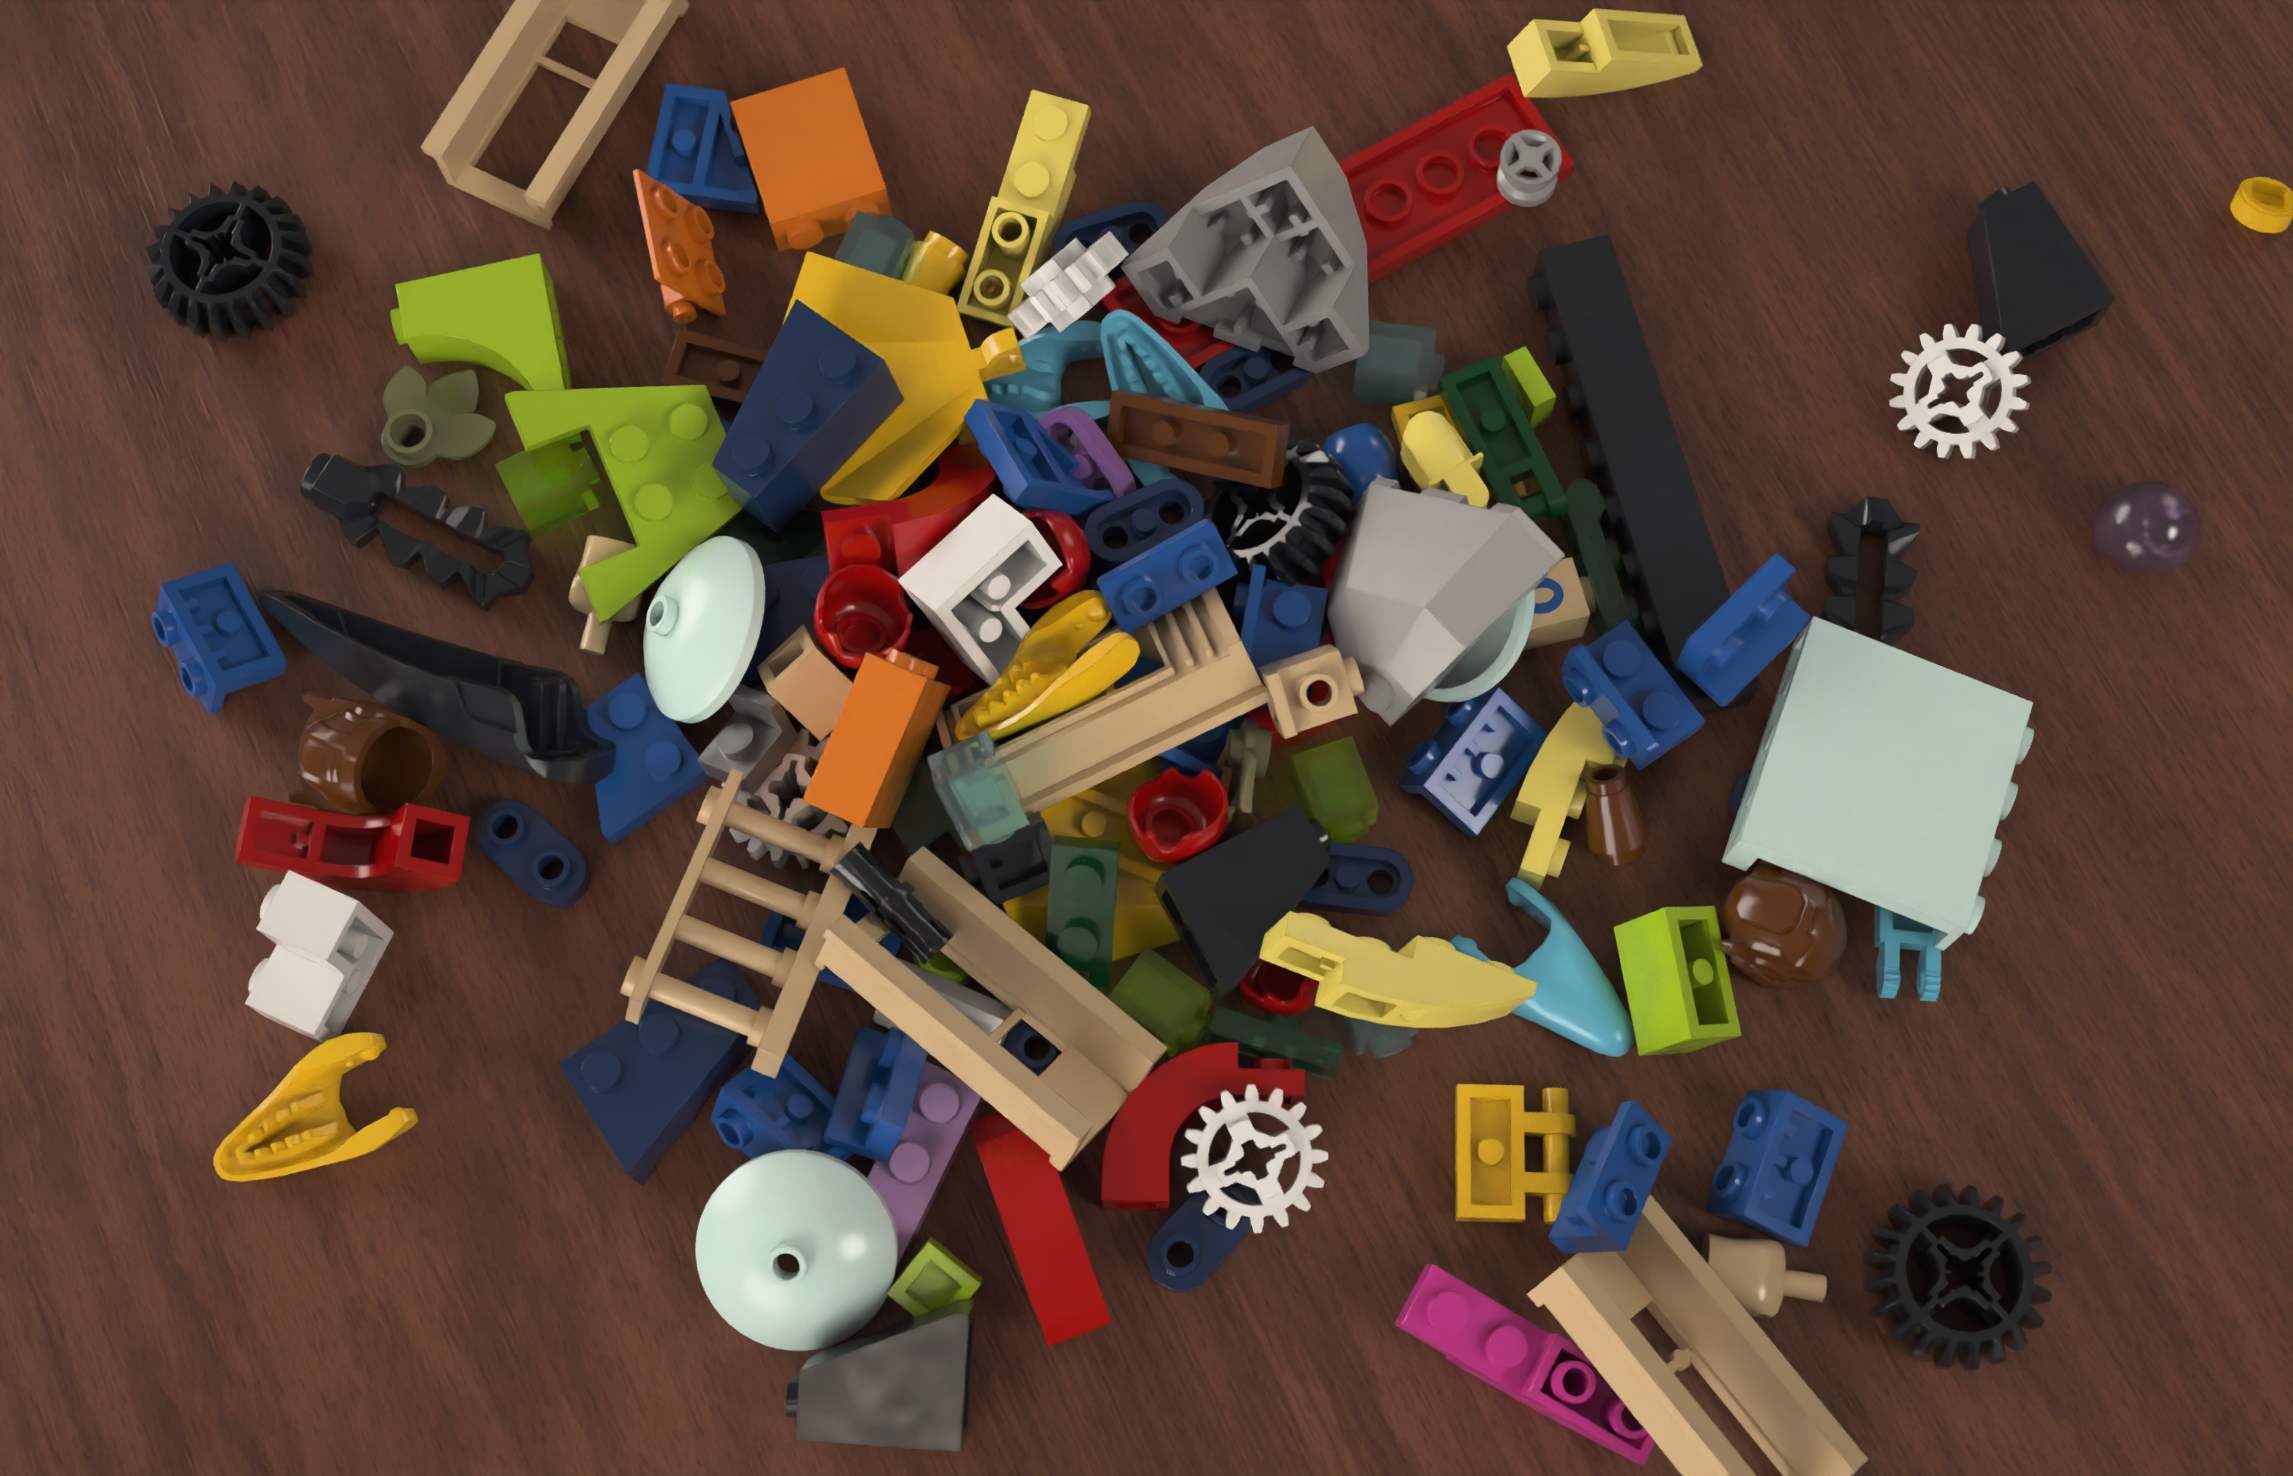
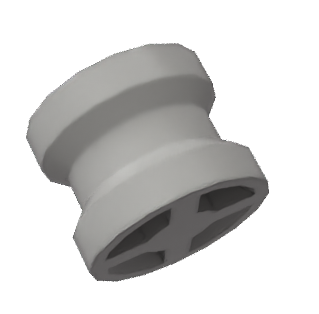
(1534, 153)

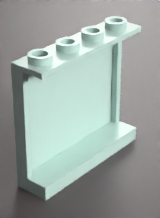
(1883, 778)

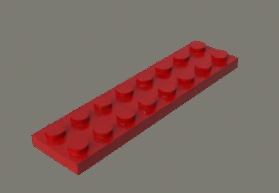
(1408, 195)

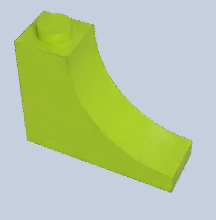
(488, 317)

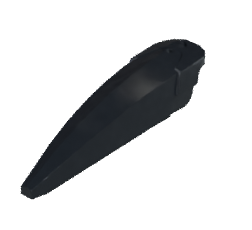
(481, 700)

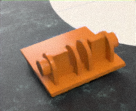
(680, 251)

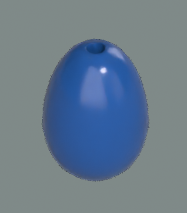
(1364, 456)

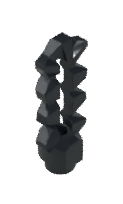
(357, 499)
(1841, 571)

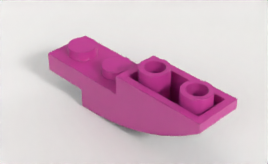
(1521, 1361)

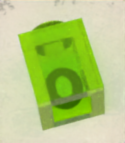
(550, 485)
(1335, 789)
(1164, 1001)

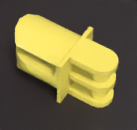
(1441, 459)

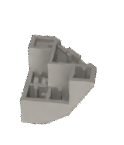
(1267, 258)
(1426, 585)

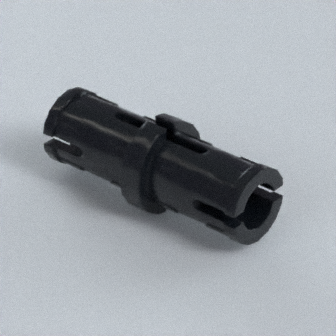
(891, 903)

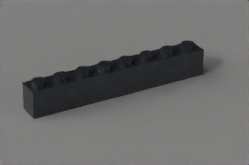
(1631, 451)

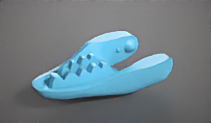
(1046, 359)
(1148, 364)
(1571, 987)

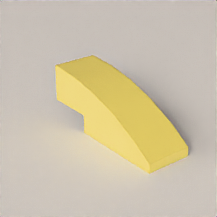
(1602, 53)

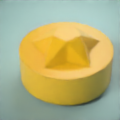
(2263, 205)

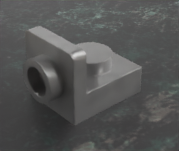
(751, 739)

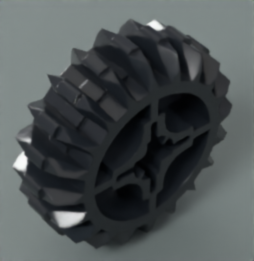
(234, 282)
(1284, 526)
(1978, 1298)

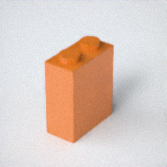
(810, 158)
(878, 739)

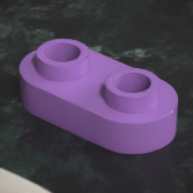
(1093, 451)

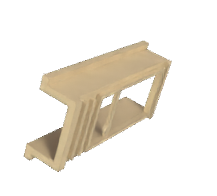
(506, 69)
(1199, 688)
(1100, 1044)
(1664, 1272)

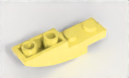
(1027, 209)
(1555, 790)
(1415, 988)

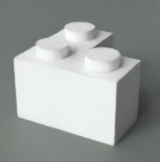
(978, 580)
(320, 957)

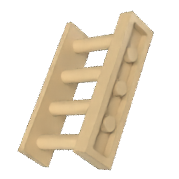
(792, 970)

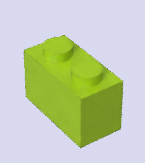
(1677, 980)

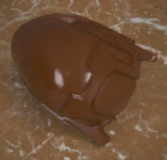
(365, 758)
(1783, 928)

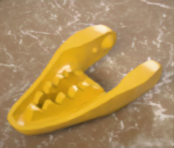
(1044, 674)
(304, 1120)

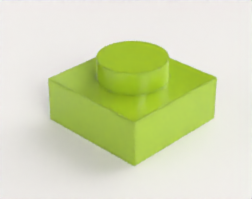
(1529, 386)
(933, 1280)

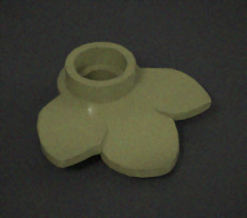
(440, 412)
(1248, 755)

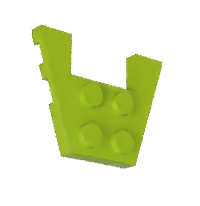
(659, 461)

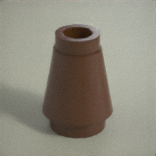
(1613, 817)

